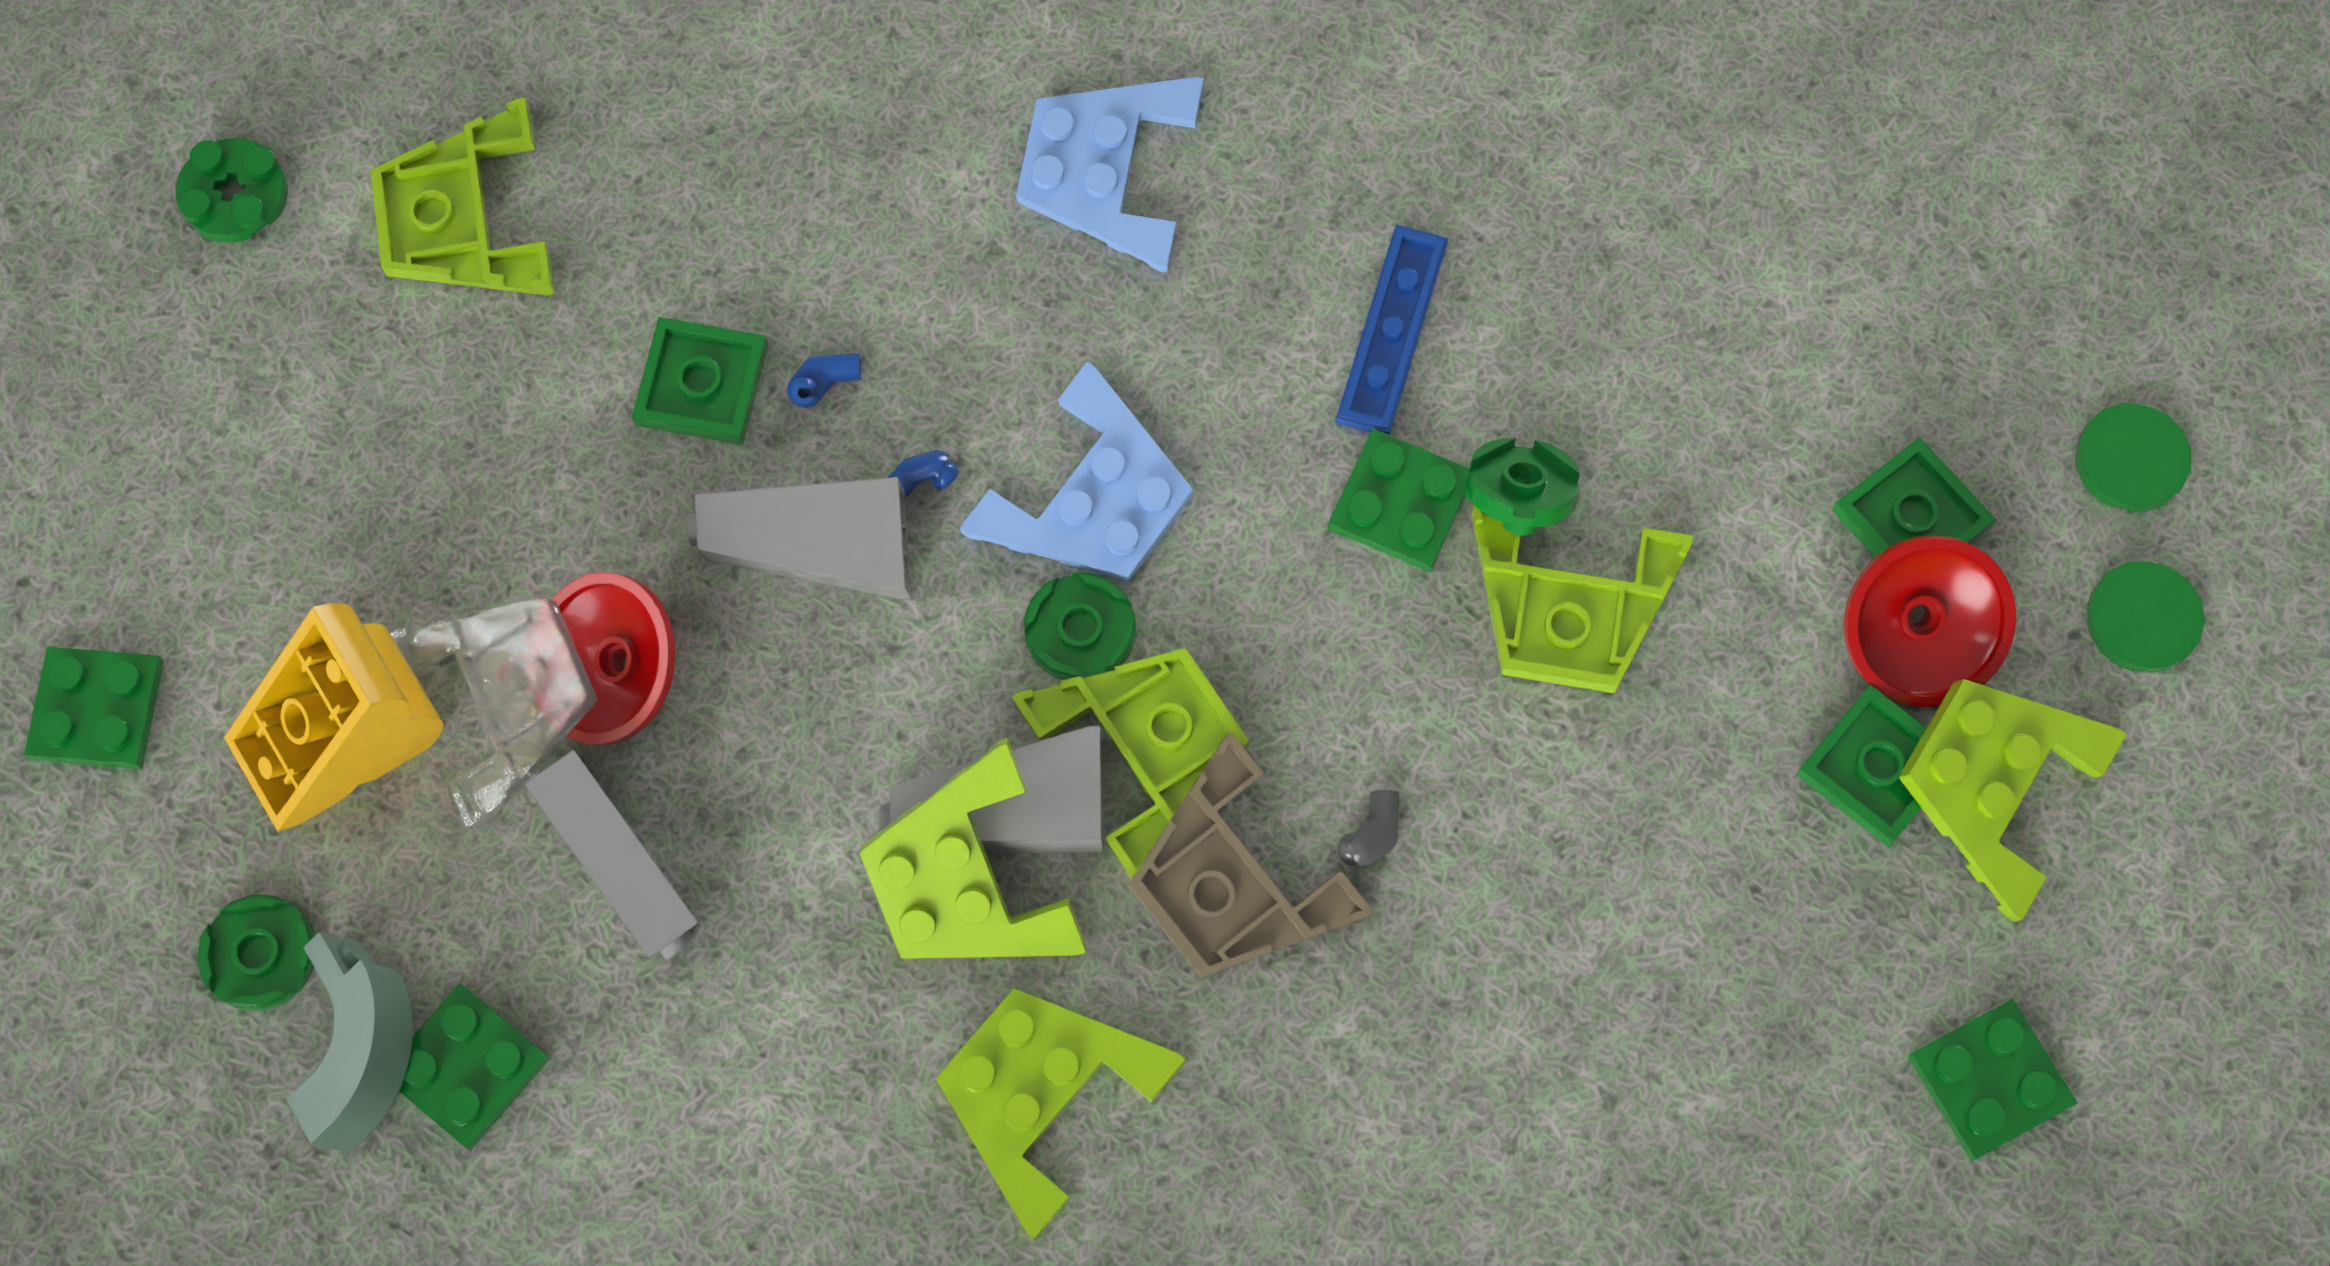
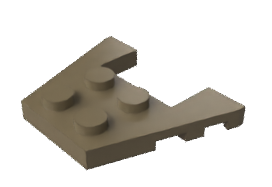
(1213, 891)

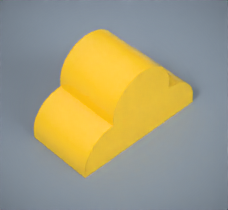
(330, 716)

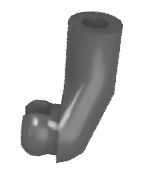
(1376, 836)

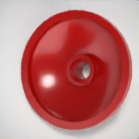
(611, 620)
(1963, 626)

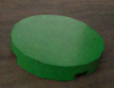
(2133, 457)
(2145, 616)
(1085, 644)
(271, 966)

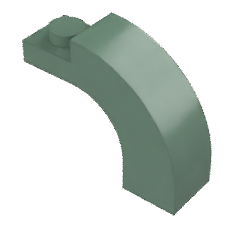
(367, 1047)

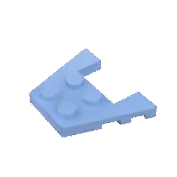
(1083, 159)
(1111, 504)

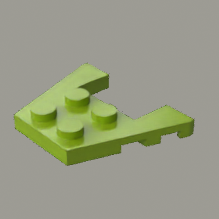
(436, 216)
(1569, 623)
(1159, 720)
(1980, 765)
(940, 882)
(1023, 1075)

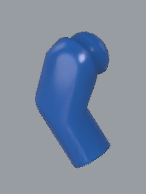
(819, 374)
(920, 468)

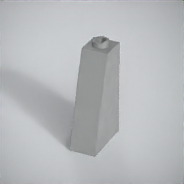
(816, 533)
(1053, 815)
(613, 856)

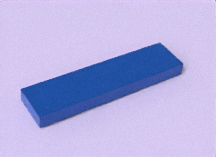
(1392, 330)

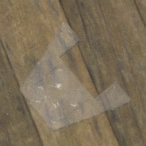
(524, 687)

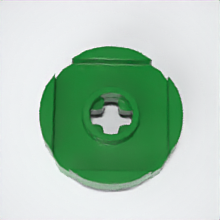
(215, 165)
(1503, 489)

